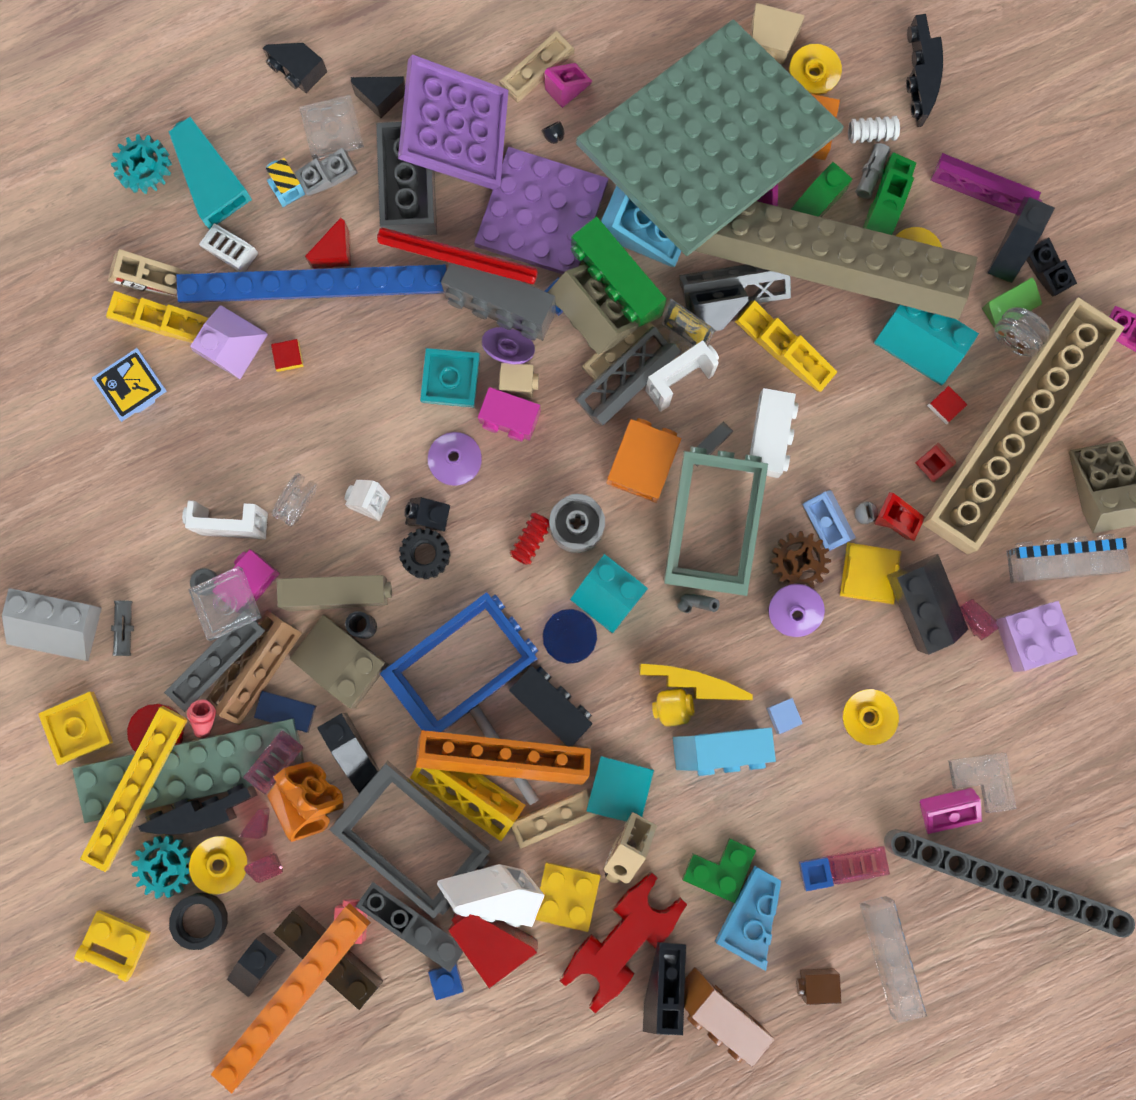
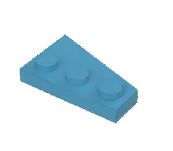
(751, 918)

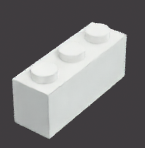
(773, 430)

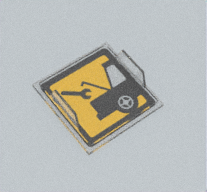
(685, 327)

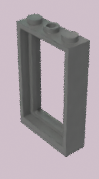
(367, 797)

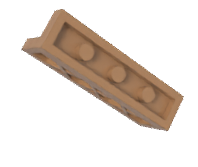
(254, 670)

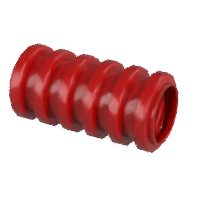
(530, 539)

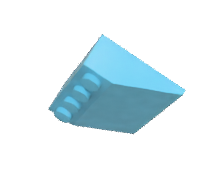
(637, 231)

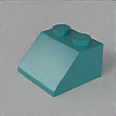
(608, 593)

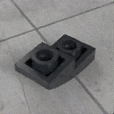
(1048, 268)

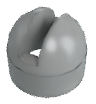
(861, 513)

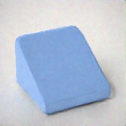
(784, 716)

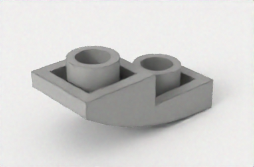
(326, 173)

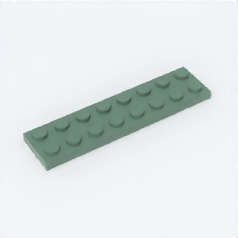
(189, 772)

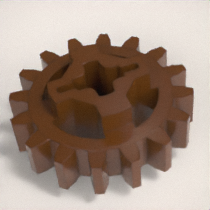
(789, 556)

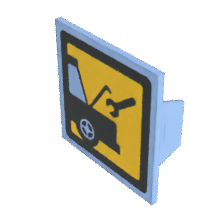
(129, 385)

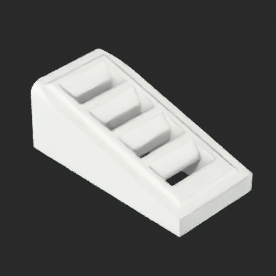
(245, 258)

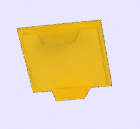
(867, 572)

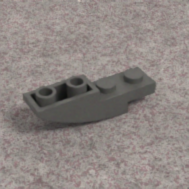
(410, 926)

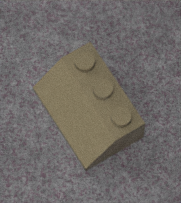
(591, 309)

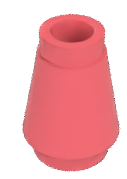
(201, 717)

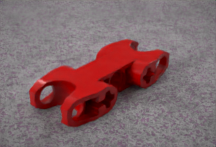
(608, 958)

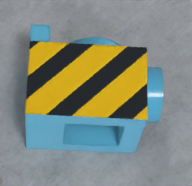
(284, 182)

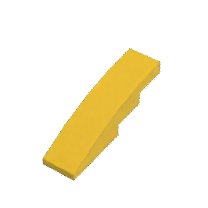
(155, 317)
(785, 346)
(704, 685)

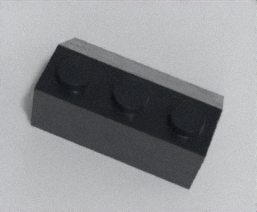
(928, 604)

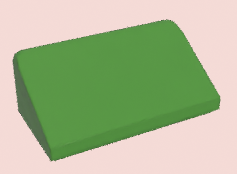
(1023, 296)

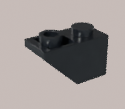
(297, 62)

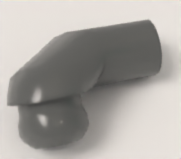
(703, 602)

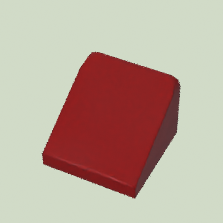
(936, 462)

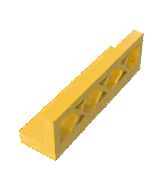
(475, 789)

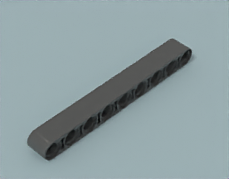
(1021, 884)

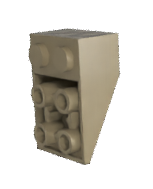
(1105, 485)

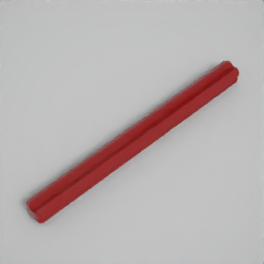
(457, 255)

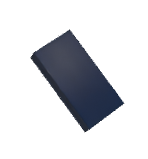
(280, 708)

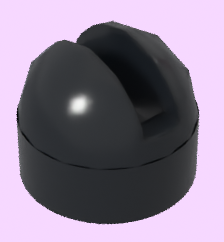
(554, 132)

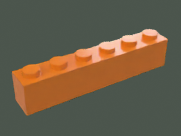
(503, 757)

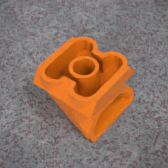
(303, 800)

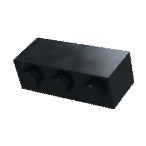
(552, 705)

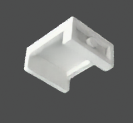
(697, 357)
(251, 526)

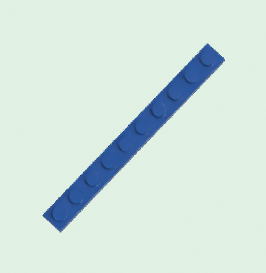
(310, 283)

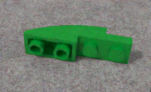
(891, 195)

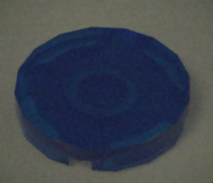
(569, 636)

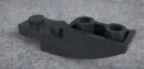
(928, 68)
(191, 817)

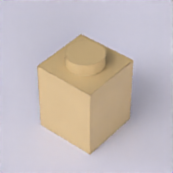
(518, 380)

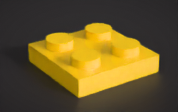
(75, 728)
(568, 896)

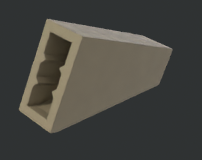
(332, 592)

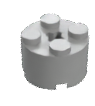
(566, 511)

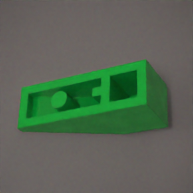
(824, 191)

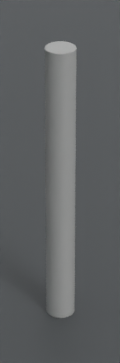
(488, 731)

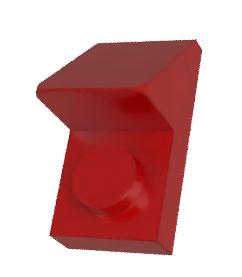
(900, 517)

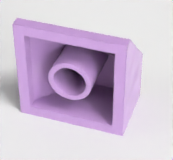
(228, 341)

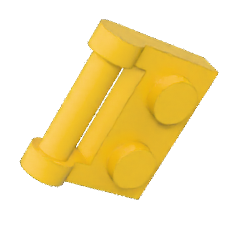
(116, 936)

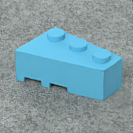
(724, 750)

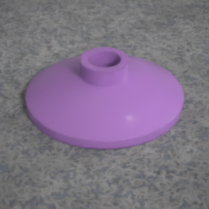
(507, 346)
(457, 471)
(795, 598)

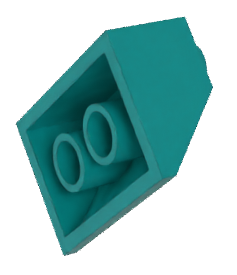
(926, 341)

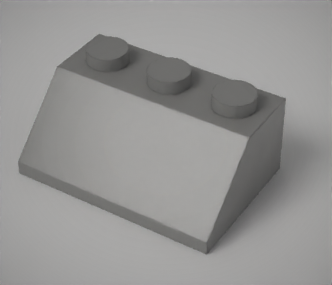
(49, 624)

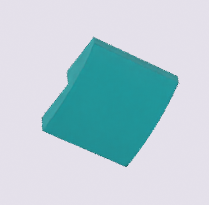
(619, 789)

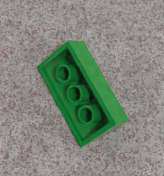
(618, 272)

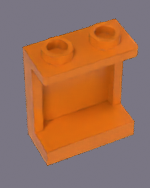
(644, 459)

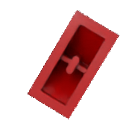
(332, 248)

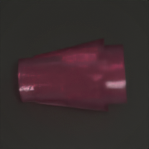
(978, 619)

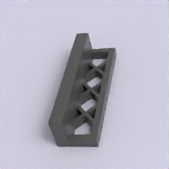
(733, 276)
(634, 383)
(212, 664)

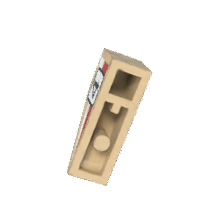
(144, 274)

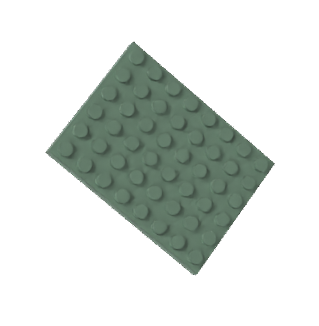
(709, 136)

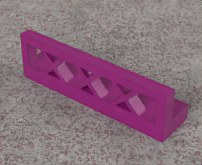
(981, 184)

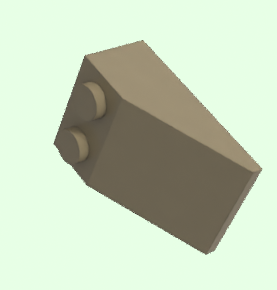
(338, 662)

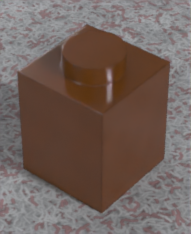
(819, 986)

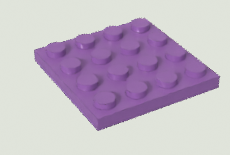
(453, 123)
(539, 210)

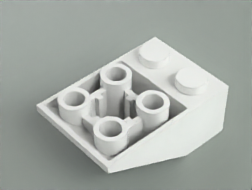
(494, 894)

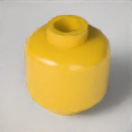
(673, 707)

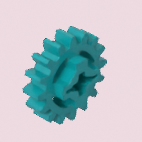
(142, 167)
(160, 878)

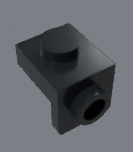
(427, 514)

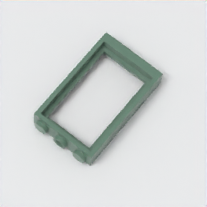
(709, 580)

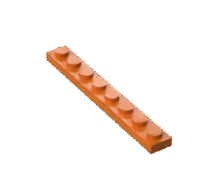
(290, 997)

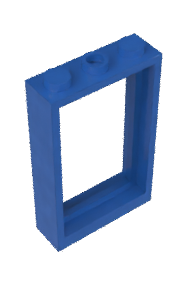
(412, 701)

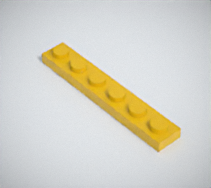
(133, 788)

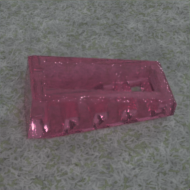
(286, 749)
(841, 868)

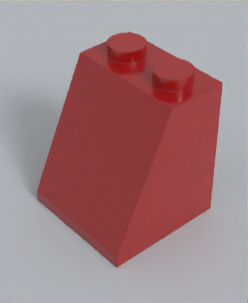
(492, 946)

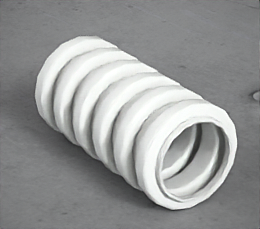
(873, 129)

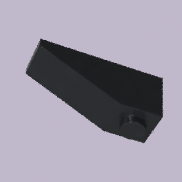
(1020, 238)
(349, 750)
(666, 991)

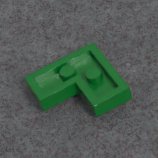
(722, 878)

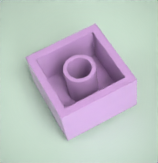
(1036, 637)

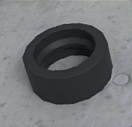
(176, 921)

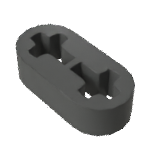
(716, 438)

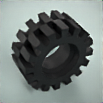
(407, 553)

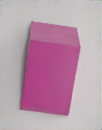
(565, 82)

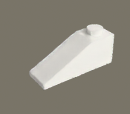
(367, 498)

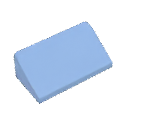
(829, 520)

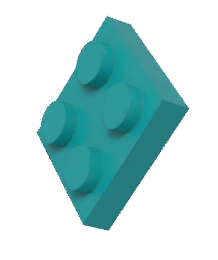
(450, 377)

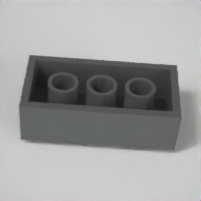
(405, 189)
(501, 299)

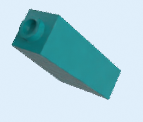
(210, 180)

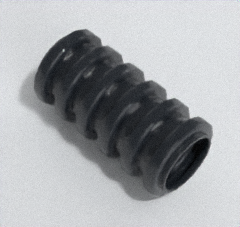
(351, 623)

